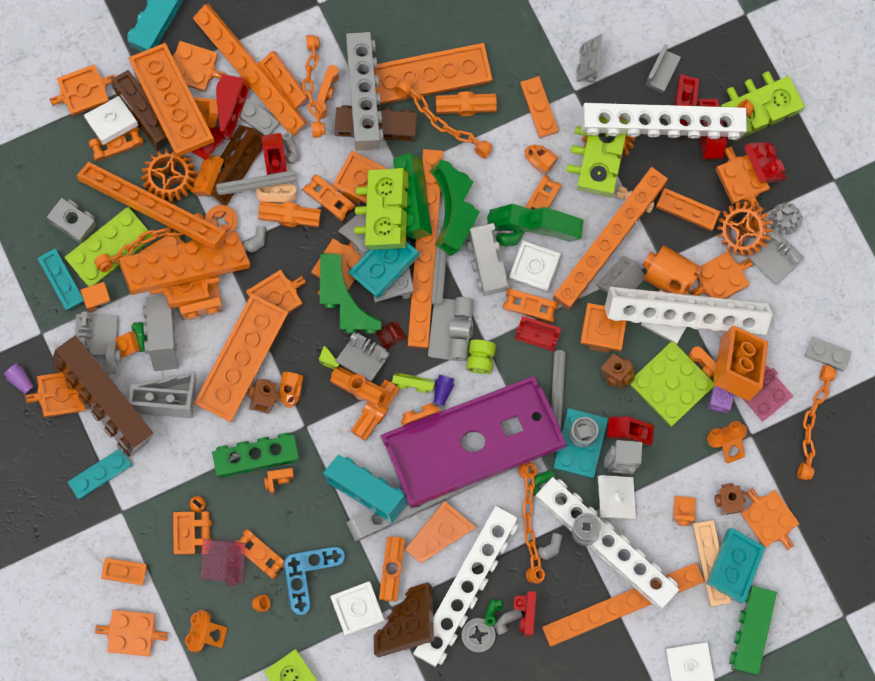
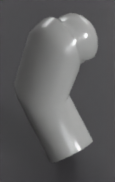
(293, 154)
(256, 242)
(552, 549)
(500, 624)

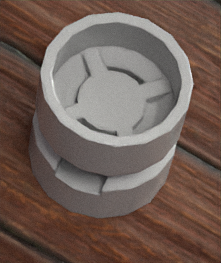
(583, 432)
(586, 529)

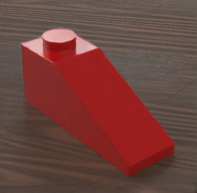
(686, 93)
(231, 97)
(711, 147)

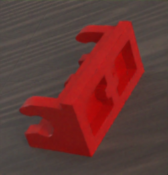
(537, 333)

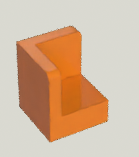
(208, 109)
(95, 296)

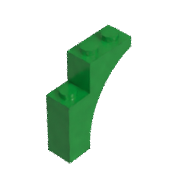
(458, 214)
(538, 221)
(334, 291)

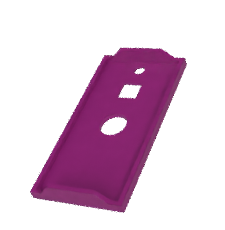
(430, 452)

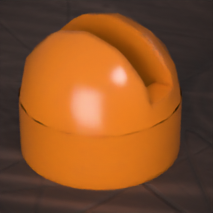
(748, 105)
(194, 507)
(261, 603)

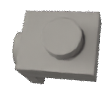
(112, 359)

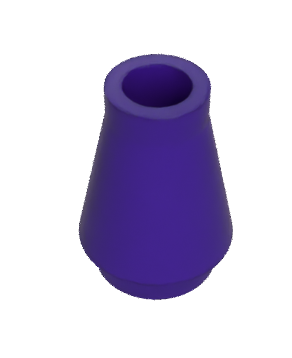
(443, 388)

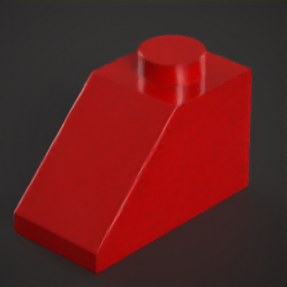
(274, 153)
(630, 429)

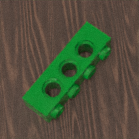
(225, 468)

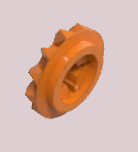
(219, 212)

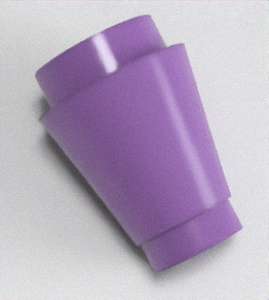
(17, 376)

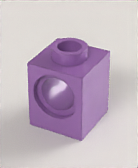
(720, 400)

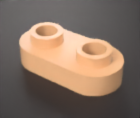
(277, 193)

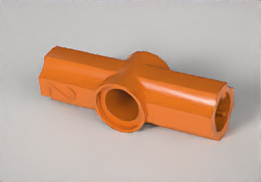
(466, 103)
(289, 214)
(351, 383)
(372, 414)
(393, 555)

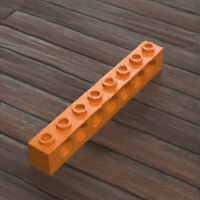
(610, 239)

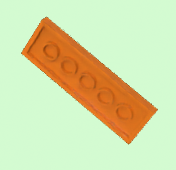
(434, 72)
(171, 100)
(182, 264)
(241, 357)

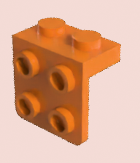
(208, 307)

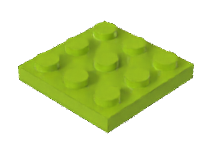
(671, 384)

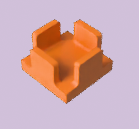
(354, 175)
(600, 332)

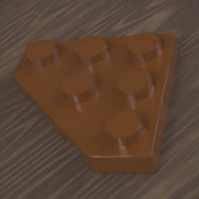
(408, 624)

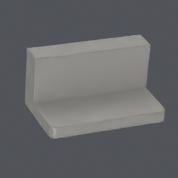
(663, 70)
(622, 275)

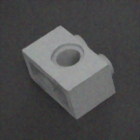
(63, 212)

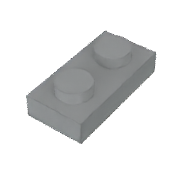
(258, 118)
(827, 354)

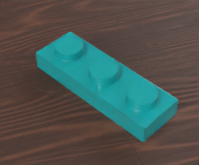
(61, 280)
(99, 474)

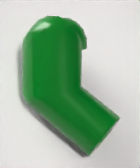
(509, 239)
(139, 330)
(540, 479)
(490, 611)

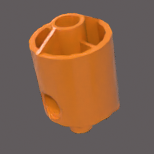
(670, 271)

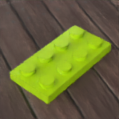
(107, 240)

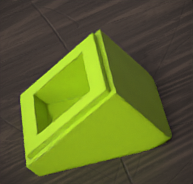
(327, 359)

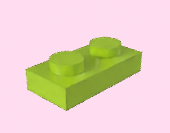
(421, 384)

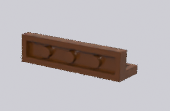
(137, 103)
(238, 163)

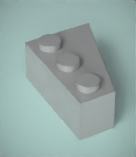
(487, 260)
(160, 333)
(165, 397)

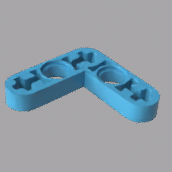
(304, 566)

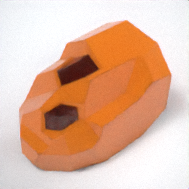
(540, 158)
(290, 388)

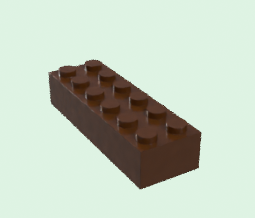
(101, 396)

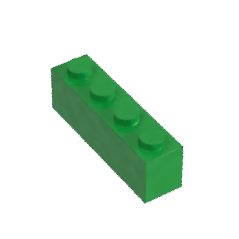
(418, 215)
(753, 631)

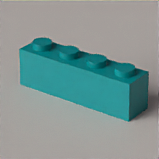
(152, 23)
(365, 488)

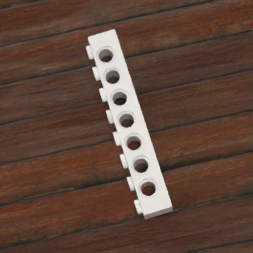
(672, 114)
(679, 304)
(507, 523)
(625, 569)

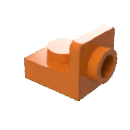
(281, 476)
(684, 510)

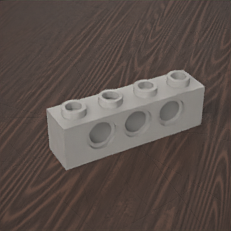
(623, 458)

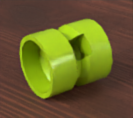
(480, 358)

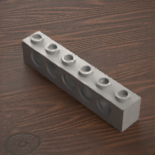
(362, 44)

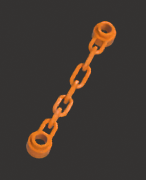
(318, 128)
(482, 148)
(104, 261)
(805, 470)
(531, 572)

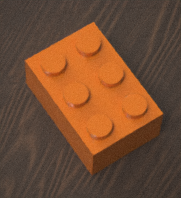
(741, 363)

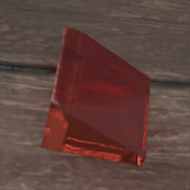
(391, 335)

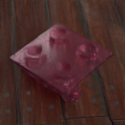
(770, 397)
(223, 561)

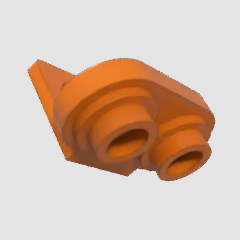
(411, 416)
(728, 437)
(200, 632)

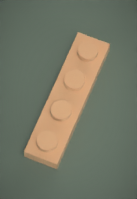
(708, 548)

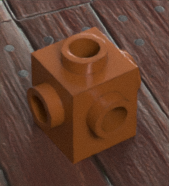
(618, 372)
(263, 396)
(727, 506)

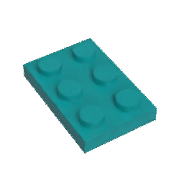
(382, 267)
(575, 459)
(735, 565)

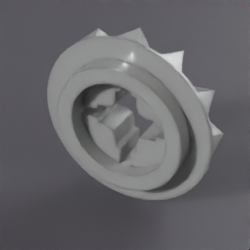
(786, 227)
(469, 630)

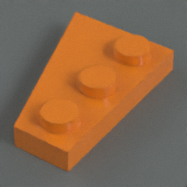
(438, 532)

